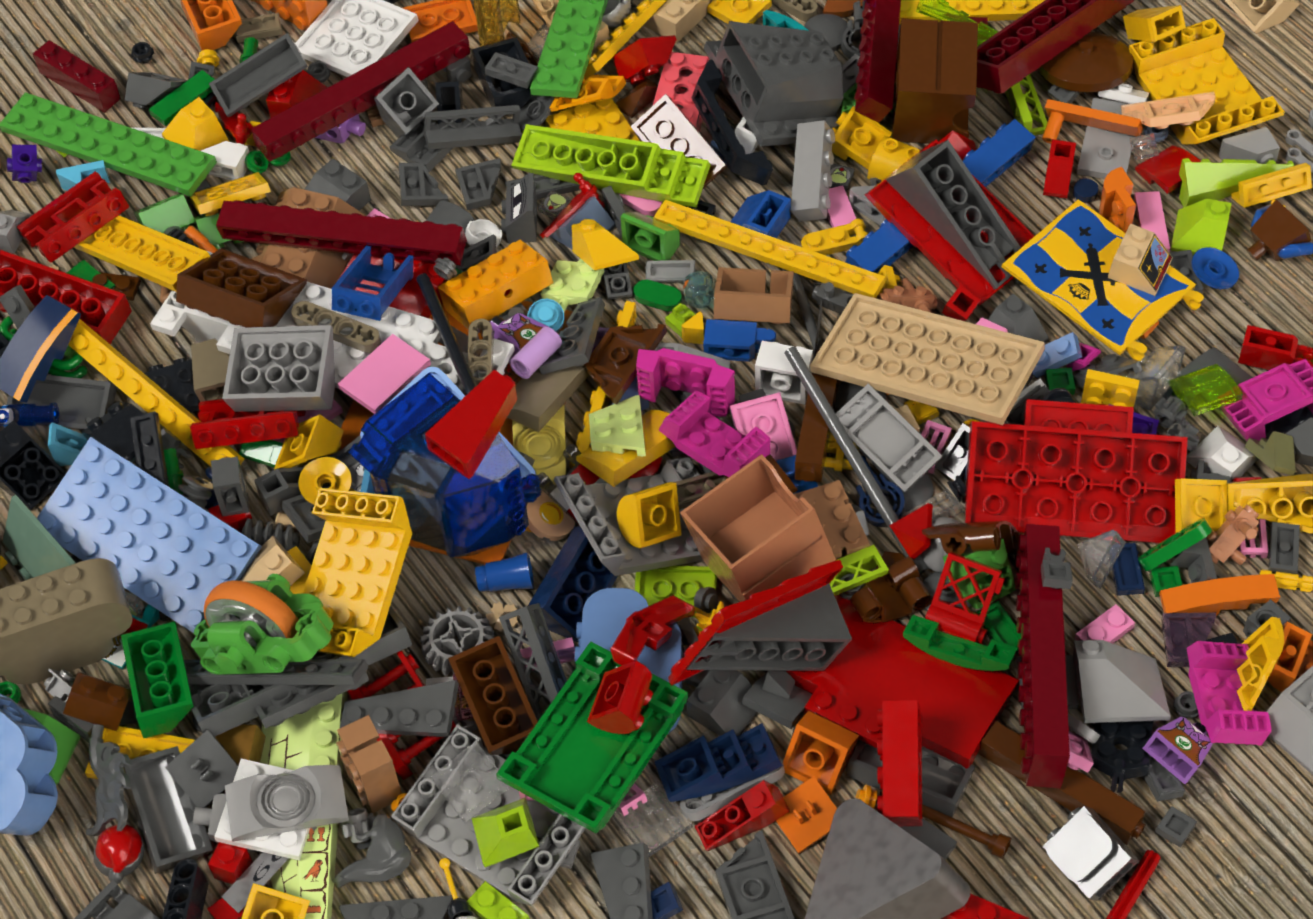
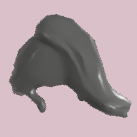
(385, 856)

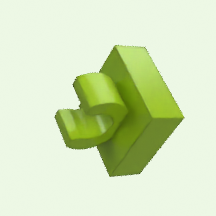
(679, 315)

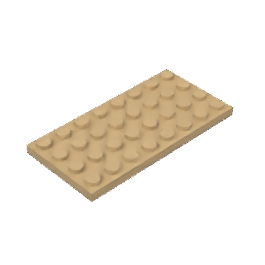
(928, 358)

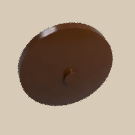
(1090, 64)

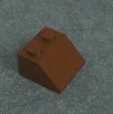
(97, 701)

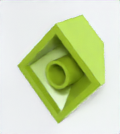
(1201, 226)

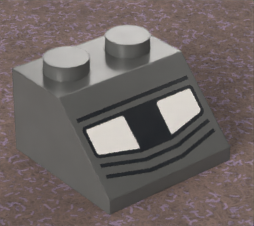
(520, 211)

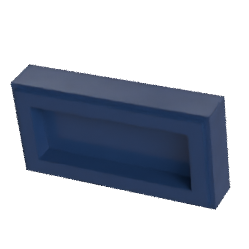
(1127, 572)

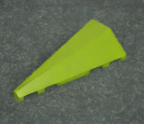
(1221, 179)

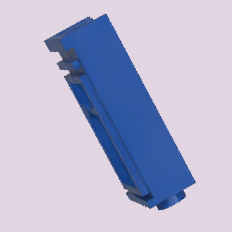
(364, 304)

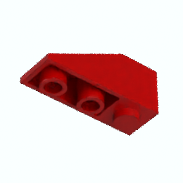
(743, 815)

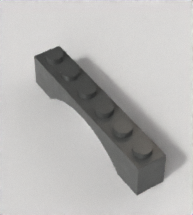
(283, 482)

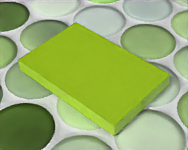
(674, 580)

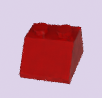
(643, 57)
(293, 92)

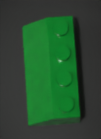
(157, 678)

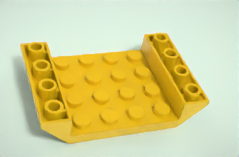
(1197, 64)
(357, 564)

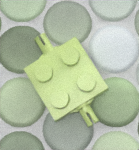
(572, 283)

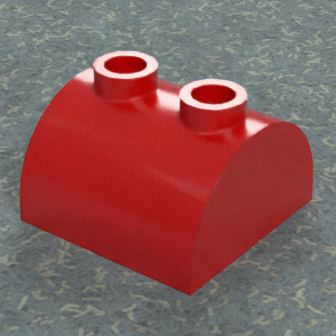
(621, 699)

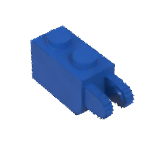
(735, 339)

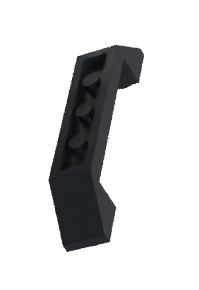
(751, 166)

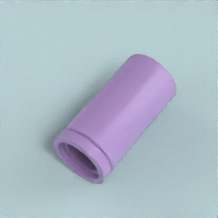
(535, 352)

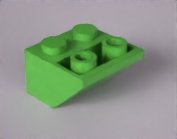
(996, 559)

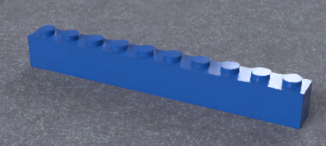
(985, 164)

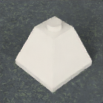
(1222, 455)

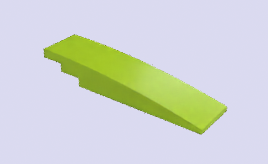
(624, 164)

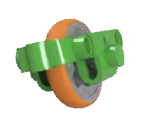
(259, 627)

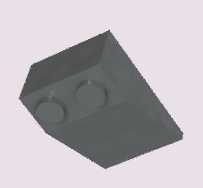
(340, 182)

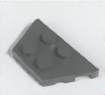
(753, 884)
(399, 909)

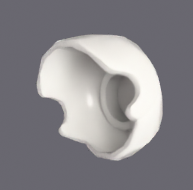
(481, 229)

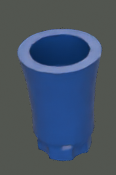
(506, 574)

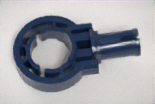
(888, 489)

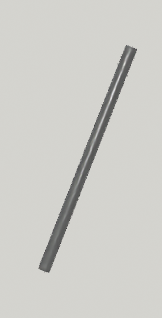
(847, 446)

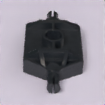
(1122, 763)

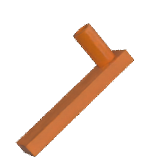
(1061, 111)

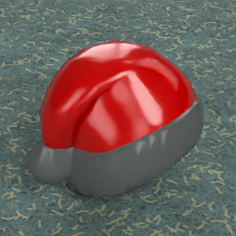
(118, 852)

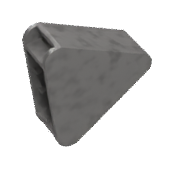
(881, 872)

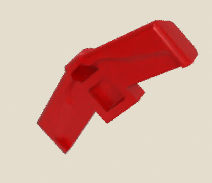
(649, 628)

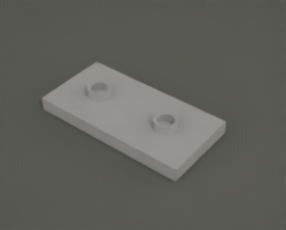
(1102, 148)

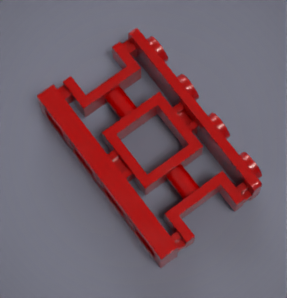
(73, 217)
(225, 427)

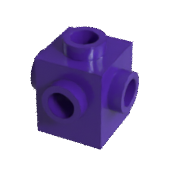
(24, 163)

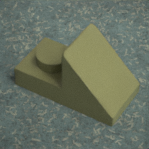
(1275, 452)

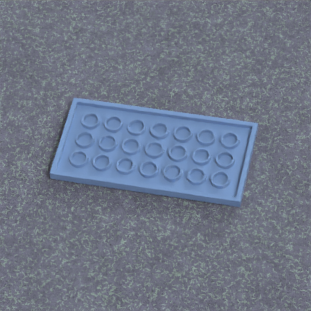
(155, 536)

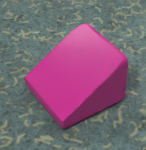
(1088, 354)

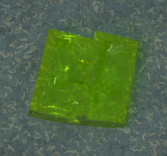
(1206, 389)

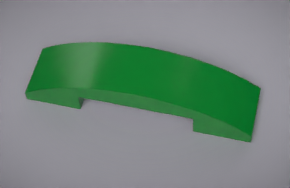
(956, 650)

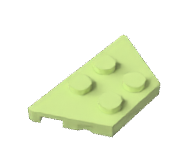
(618, 427)

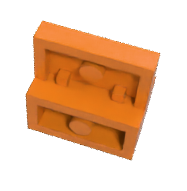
(1116, 199)
(1294, 658)

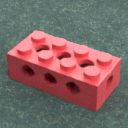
(679, 72)

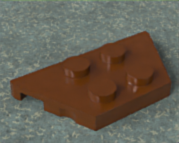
(615, 357)

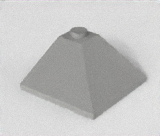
(1117, 684)

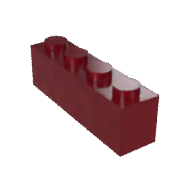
(76, 76)

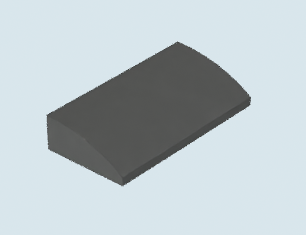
(258, 75)
(77, 399)
(941, 778)
(164, 812)

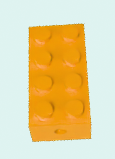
(496, 284)

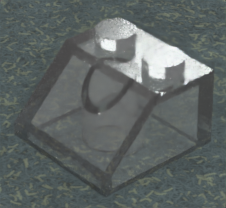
(1158, 369)

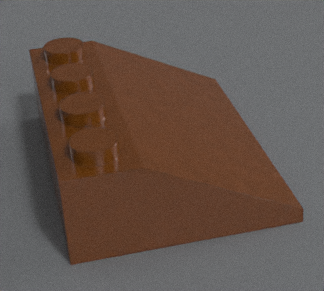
(238, 289)

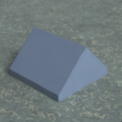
(589, 210)

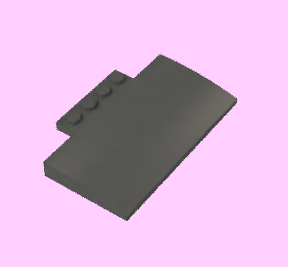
(228, 706)

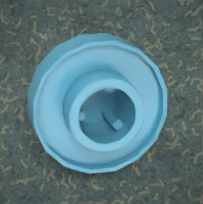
(548, 313)

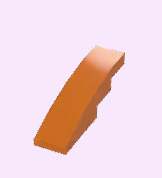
(1220, 594)

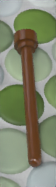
(996, 843)

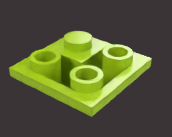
(505, 832)

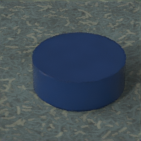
(1085, 190)

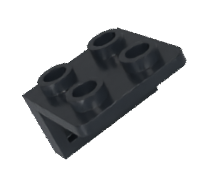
(177, 382)

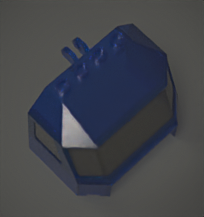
(440, 502)

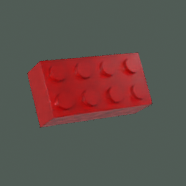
(902, 762)

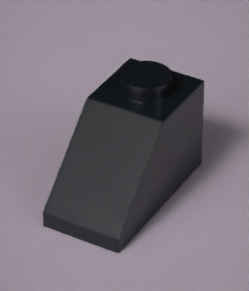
(449, 96)

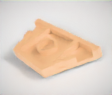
(1171, 110)

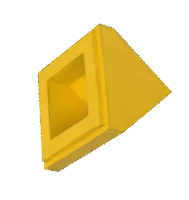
(693, 329)

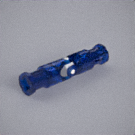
(30, 414)

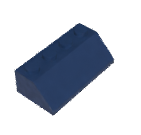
(570, 583)

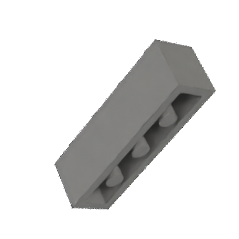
(812, 171)

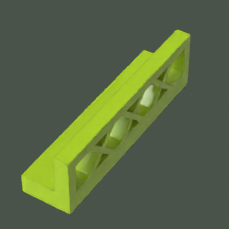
(1020, 109)
(859, 564)

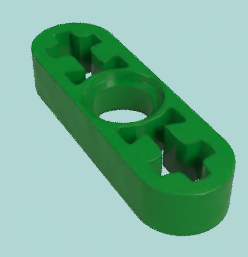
(1175, 544)

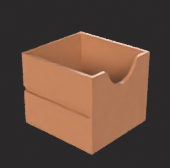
(756, 531)

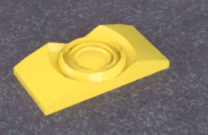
(544, 446)

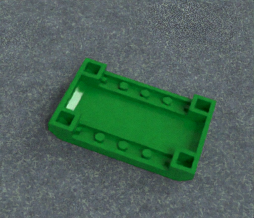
(579, 766)

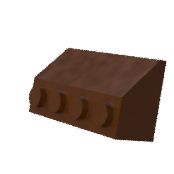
(494, 696)

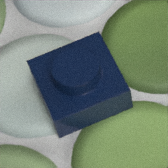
(665, 902)

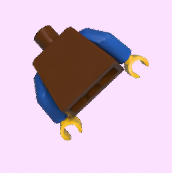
(1278, 234)

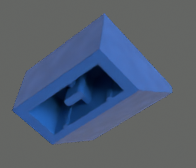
(764, 213)

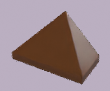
(637, 98)

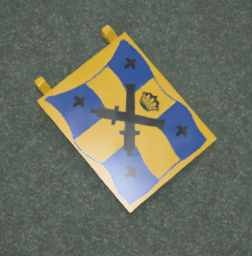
(1071, 269)

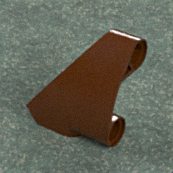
(979, 535)
(894, 594)

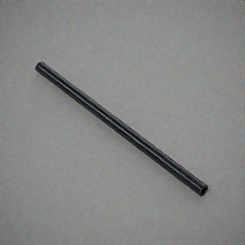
(446, 333)

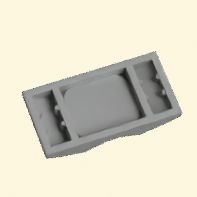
(887, 438)
(286, 801)

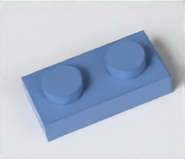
(1058, 353)

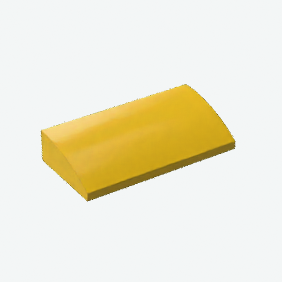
(618, 467)

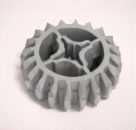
(469, 629)

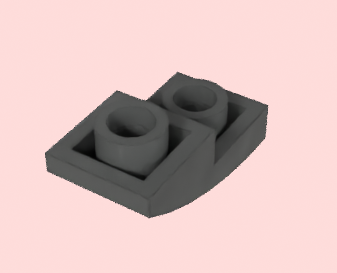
(617, 281)

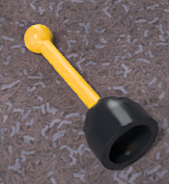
(458, 906)

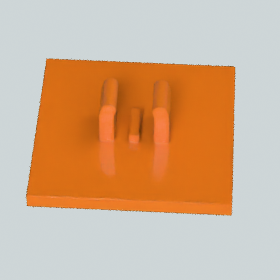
(809, 815)

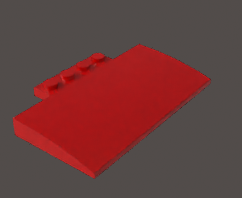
(1076, 472)
(883, 666)

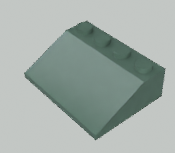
(31, 544)

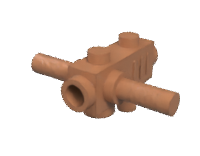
(909, 296)
(1239, 526)

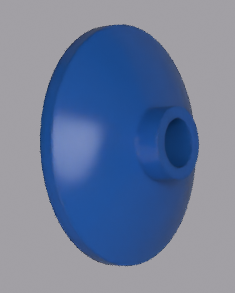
(1215, 268)

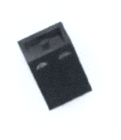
(26, 467)

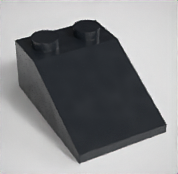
(115, 429)

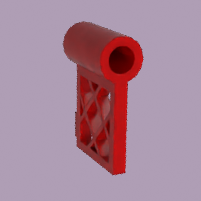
(959, 620)

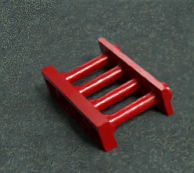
(402, 757)

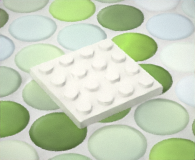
(355, 34)

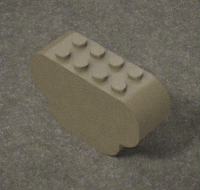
(61, 620)

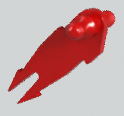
(235, 124)
(587, 191)

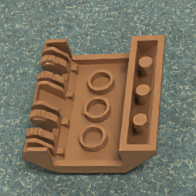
(315, 265)

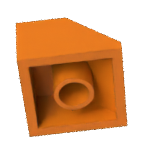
(819, 750)

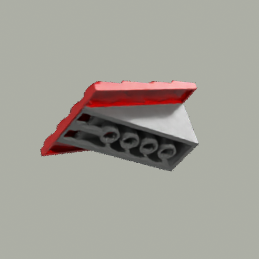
(951, 219)
(774, 629)

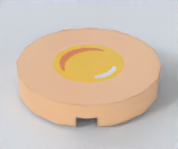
(548, 519)

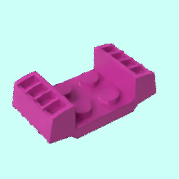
(685, 373)
(1271, 397)
(710, 439)
(1215, 689)

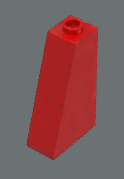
(473, 423)

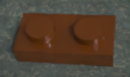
(125, 284)

